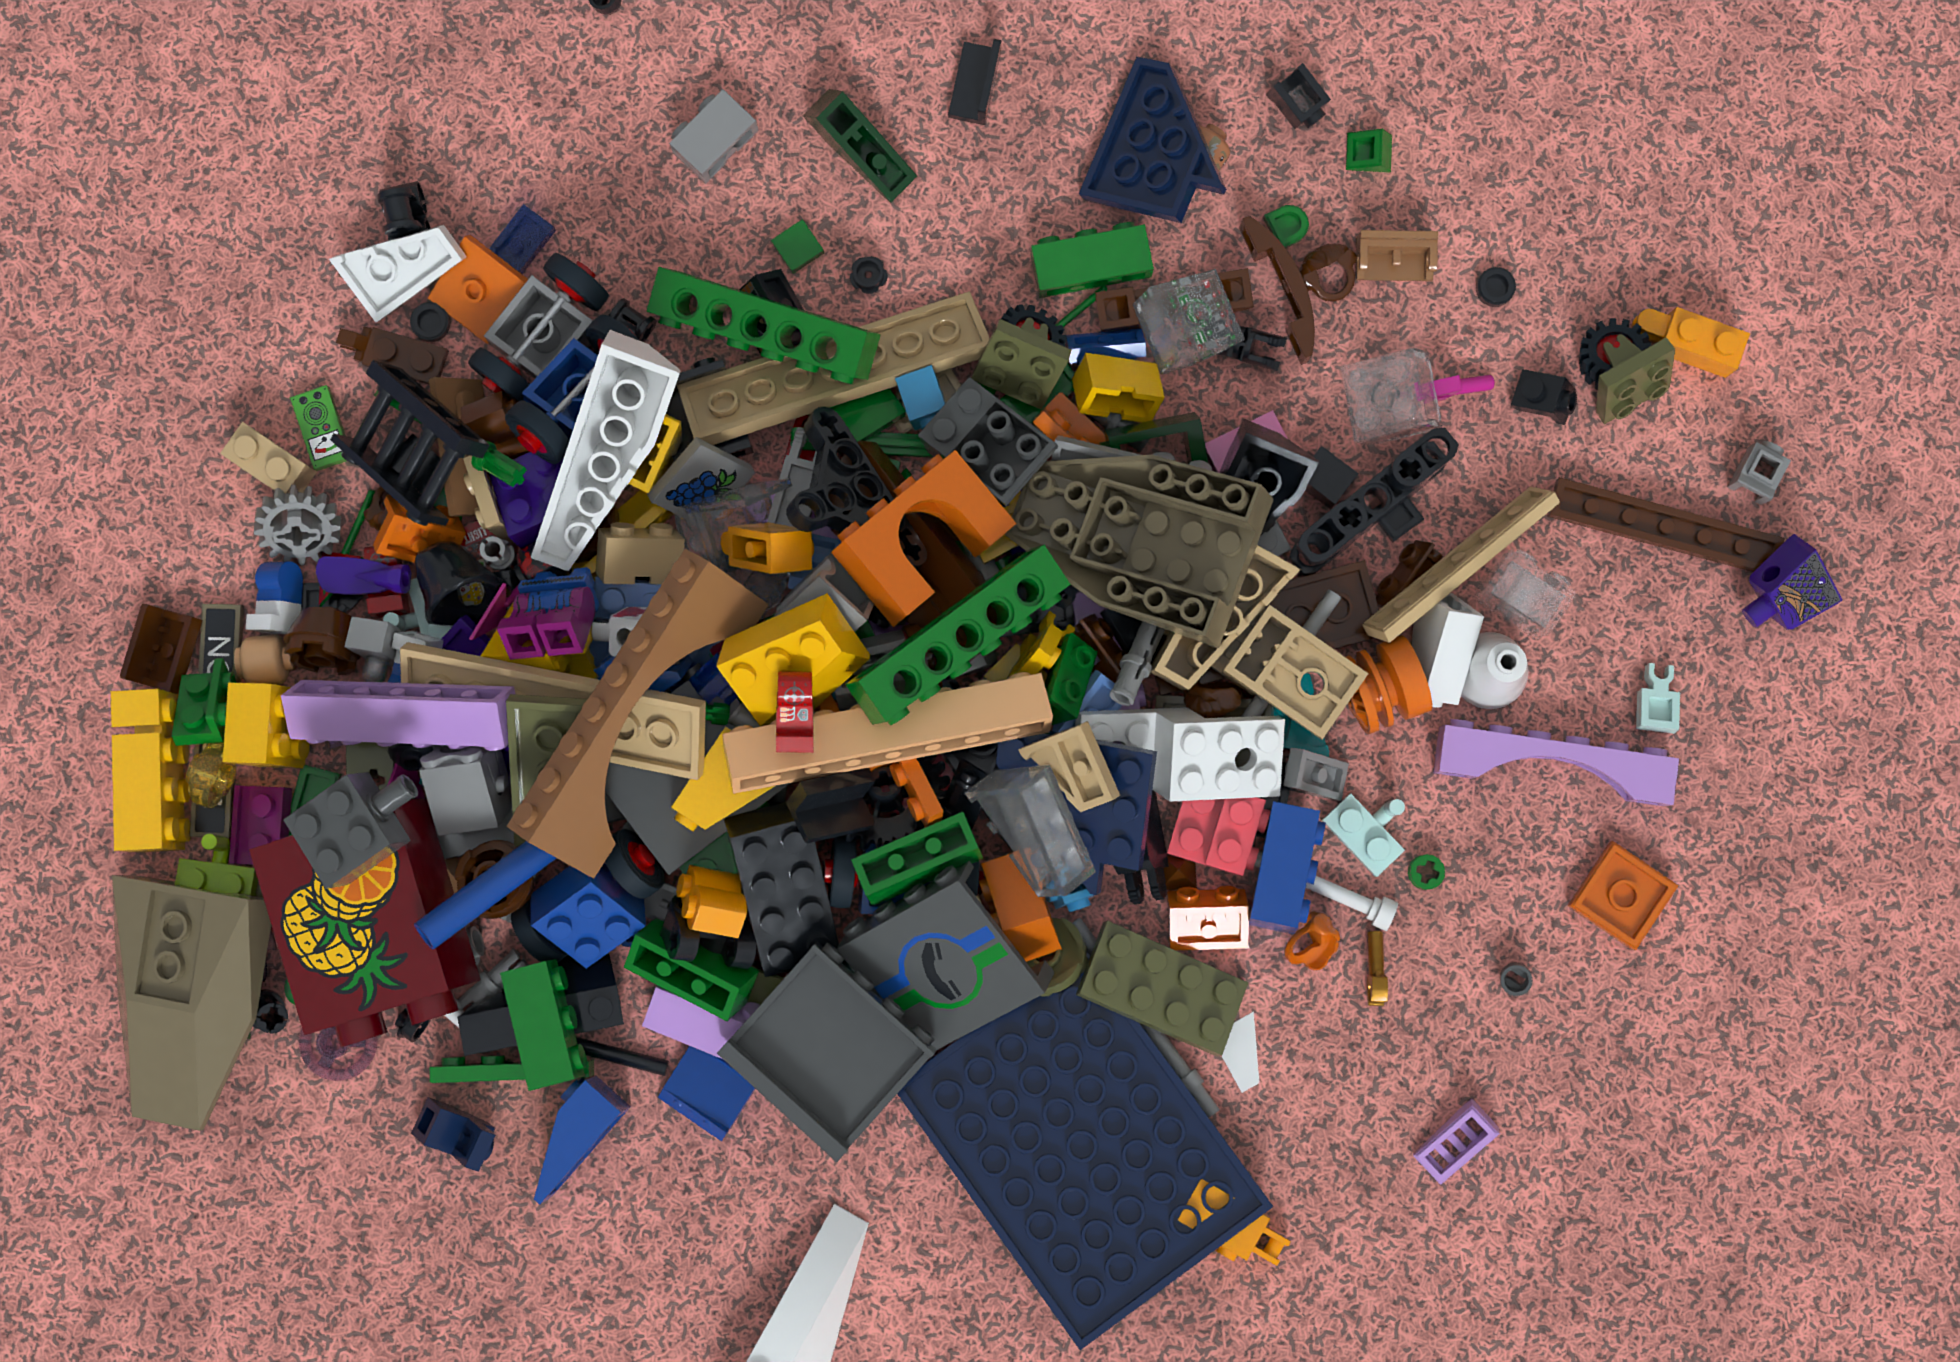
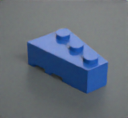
(1286, 868)

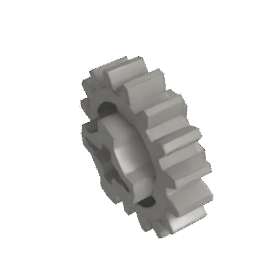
(297, 524)

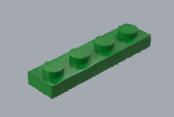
(490, 1069)

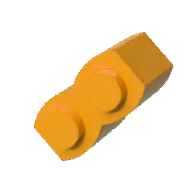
(712, 901)

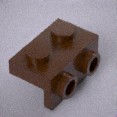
(160, 648)

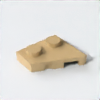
(488, 512)
(1076, 765)

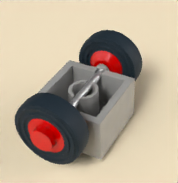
(538, 326)

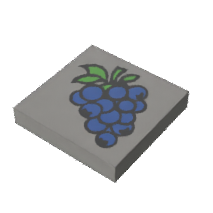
(697, 474)

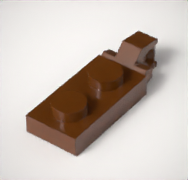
(415, 357)

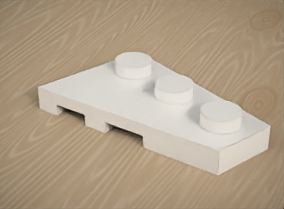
(397, 269)

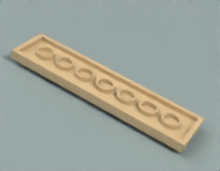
(777, 391)
(659, 735)

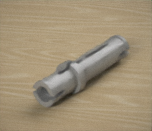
(1136, 664)

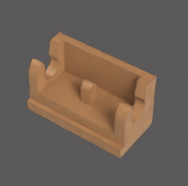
(1396, 255)

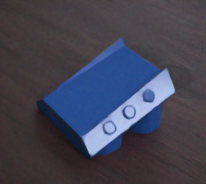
(707, 1092)

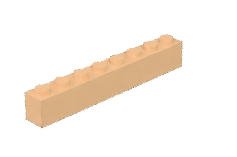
(849, 742)

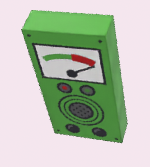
(318, 422)

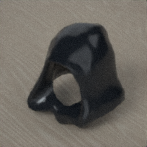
(441, 574)

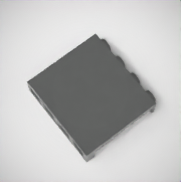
(648, 796)
(828, 1050)

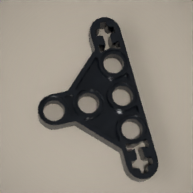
(836, 478)

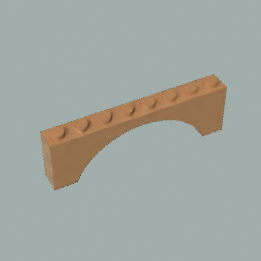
(567, 801)

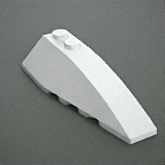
(607, 445)
(815, 1301)

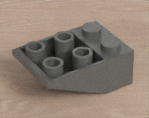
(990, 439)

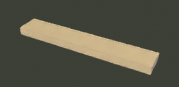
(1460, 563)

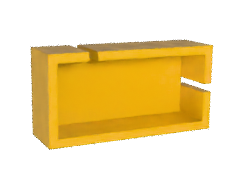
(148, 774)

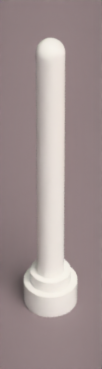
(1378, 910)

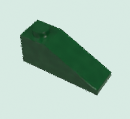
(859, 143)

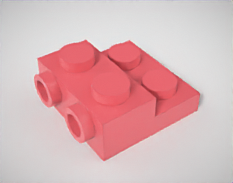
(1219, 833)

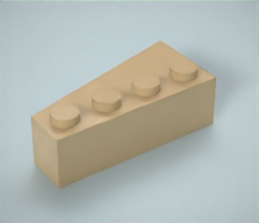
(1185, 660)

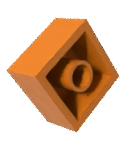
(1018, 909)

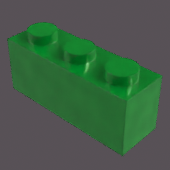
(1091, 259)
(916, 858)
(702, 982)
(543, 1024)

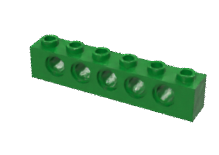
(671, 302)
(875, 686)

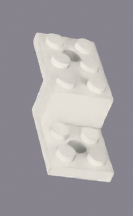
(1199, 752)

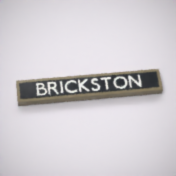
(219, 638)

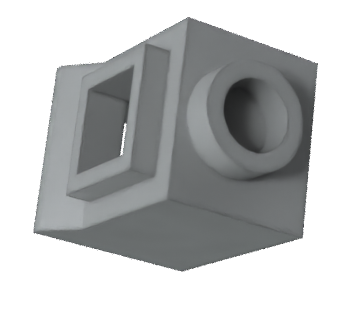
(1755, 482)

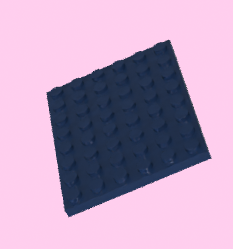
(1081, 1154)

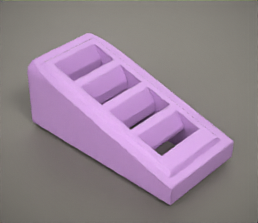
(1446, 1131)

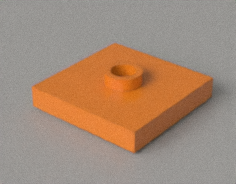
(477, 288)
(1623, 895)

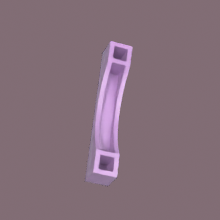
(1636, 776)

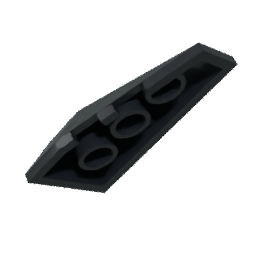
(1272, 461)
(589, 991)

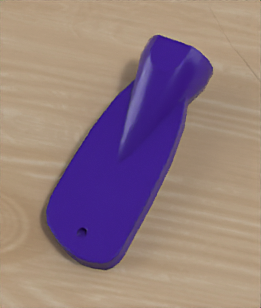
(361, 576)

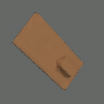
(455, 394)

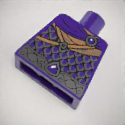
(1791, 586)

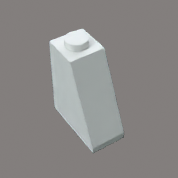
(1445, 646)

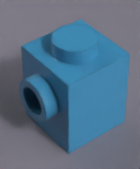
(921, 396)

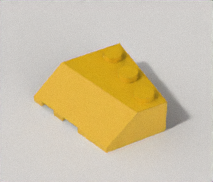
(801, 639)

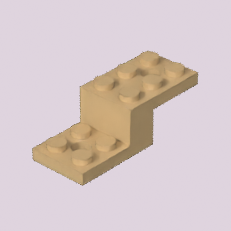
(1275, 656)

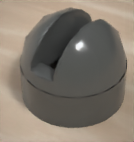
(1510, 985)

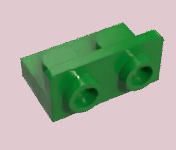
(1069, 678)
(202, 706)

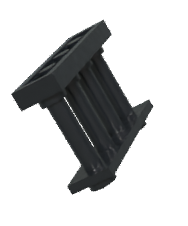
(436, 423)

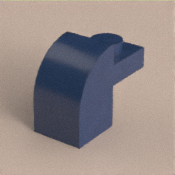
(455, 1133)

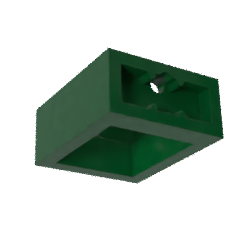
(1187, 423)

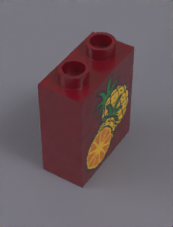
(357, 944)

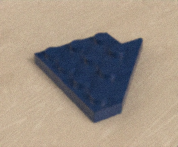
(1151, 149)
(1114, 830)

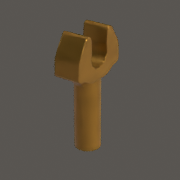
(1377, 982)

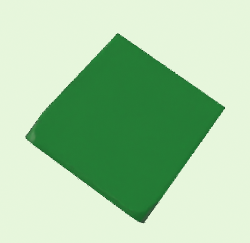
(1369, 151)

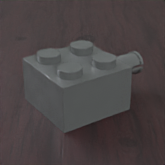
(351, 826)

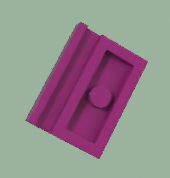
(257, 819)

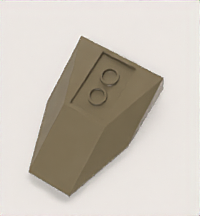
(1147, 536)
(185, 992)

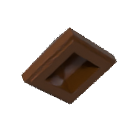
(1180, 873)

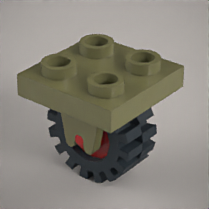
(1024, 356)
(1624, 367)

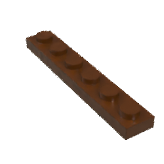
(1662, 525)

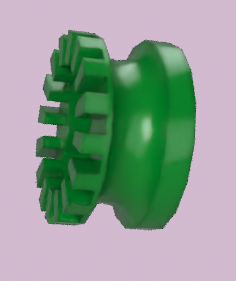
(1415, 877)

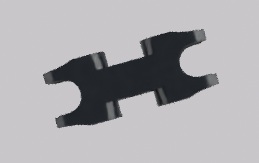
(1392, 486)

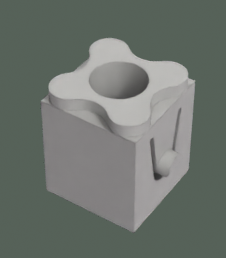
(832, 579)
(466, 788)

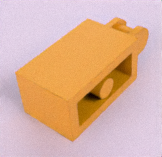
(1696, 339)
(768, 547)
(1245, 1241)

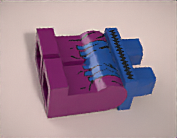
(549, 611)

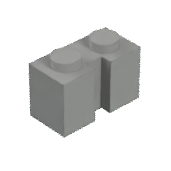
(713, 135)

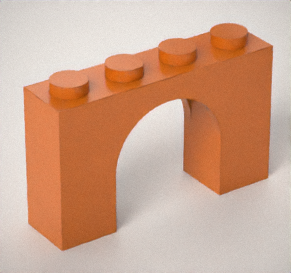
(874, 551)

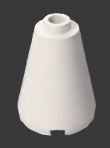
(1495, 672)

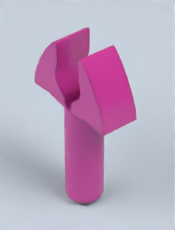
(1454, 385)

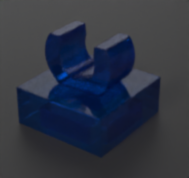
(710, 682)

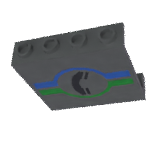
(942, 958)

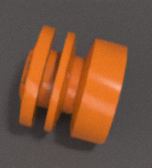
(1391, 682)

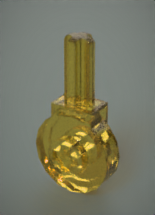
(210, 776)

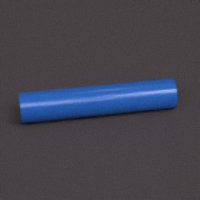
(481, 894)

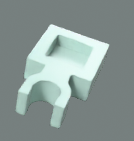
(1657, 706)

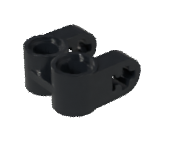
(684, 943)

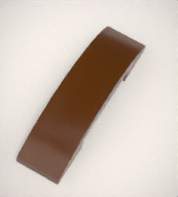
(1263, 243)
(1117, 309)

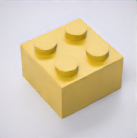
(258, 728)

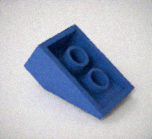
(579, 1126)

